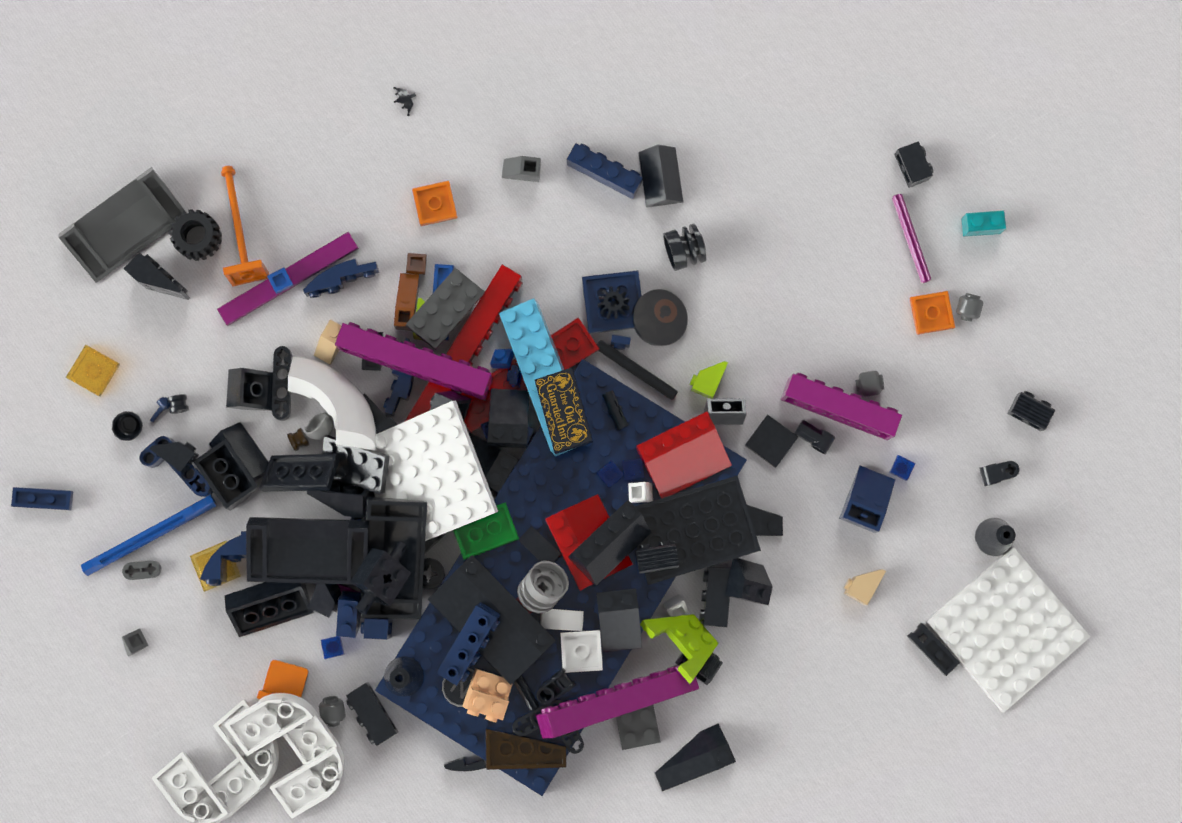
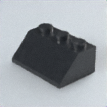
(226, 475)

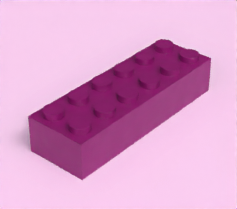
(841, 406)

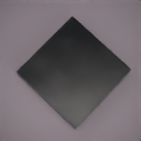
(771, 441)

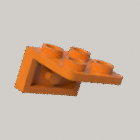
(284, 679)

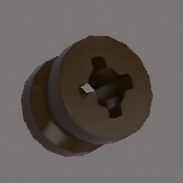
(298, 439)

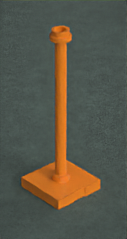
(246, 271)

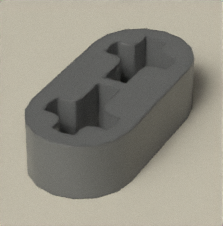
(141, 565)

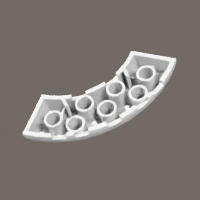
(338, 397)

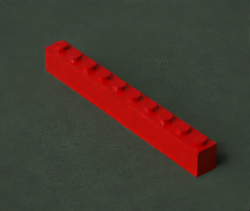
(476, 329)

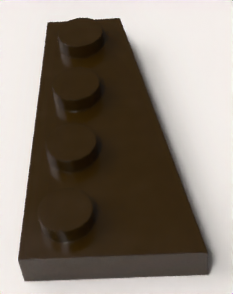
(519, 752)

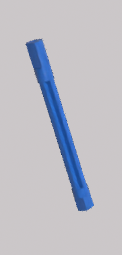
(148, 535)

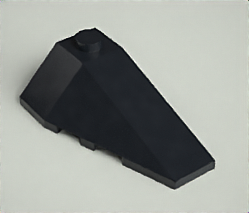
(698, 757)

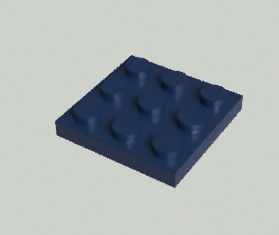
(593, 288)

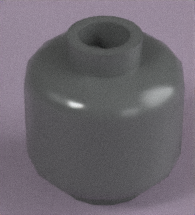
(969, 307)
(870, 383)
(332, 711)

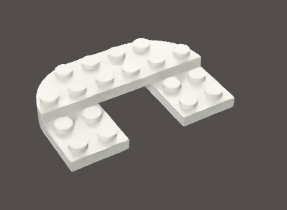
(308, 737)
(228, 790)

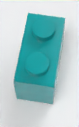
(983, 223)

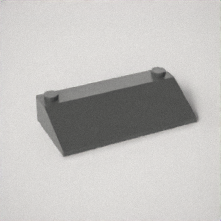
(122, 225)

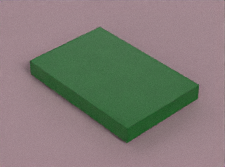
(486, 533)

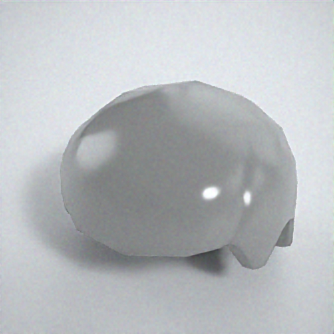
(319, 426)

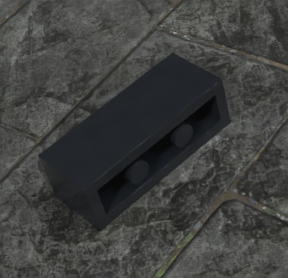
(715, 602)
(371, 714)

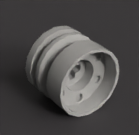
(543, 587)

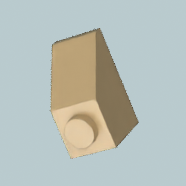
(326, 346)
(863, 586)

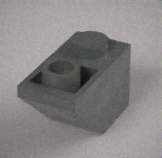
(522, 168)

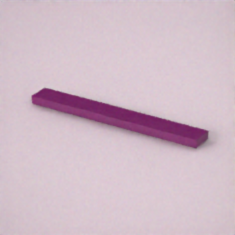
(297, 272)

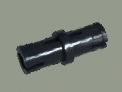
(615, 410)

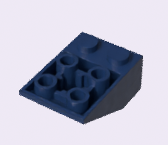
(868, 499)

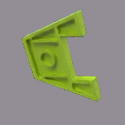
(688, 636)

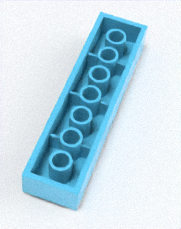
(533, 351)

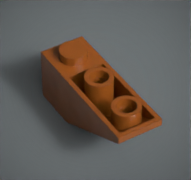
(406, 300)

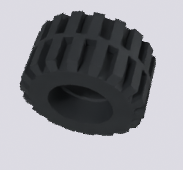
(185, 224)

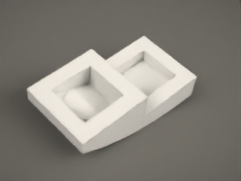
(562, 620)

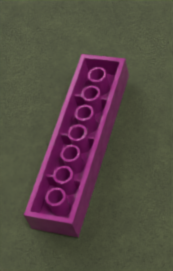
(414, 361)
(613, 702)

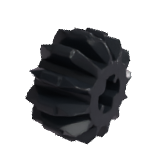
(606, 305)

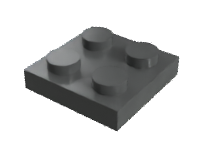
(638, 728)

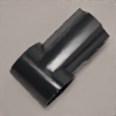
(819, 439)

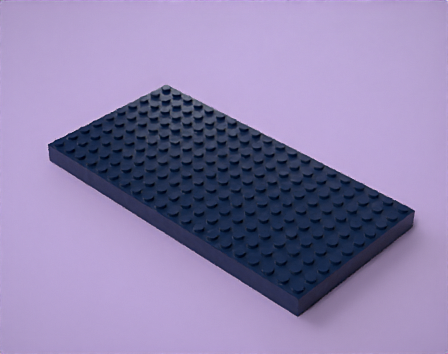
(534, 491)

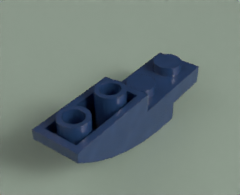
(332, 278)
(400, 389)

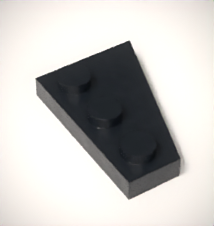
(765, 522)

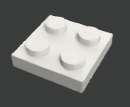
(581, 651)

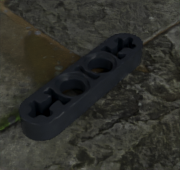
(281, 383)

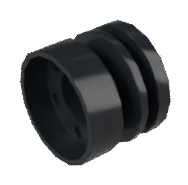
(684, 247)

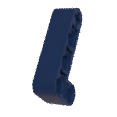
(191, 483)

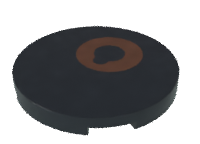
(659, 317)

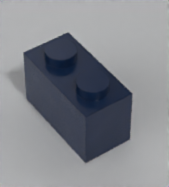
(348, 617)
(377, 628)

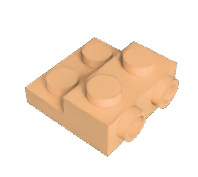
(487, 695)

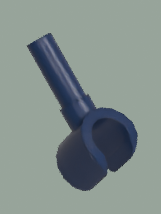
(163, 405)

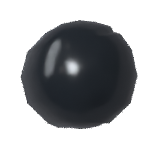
(127, 425)

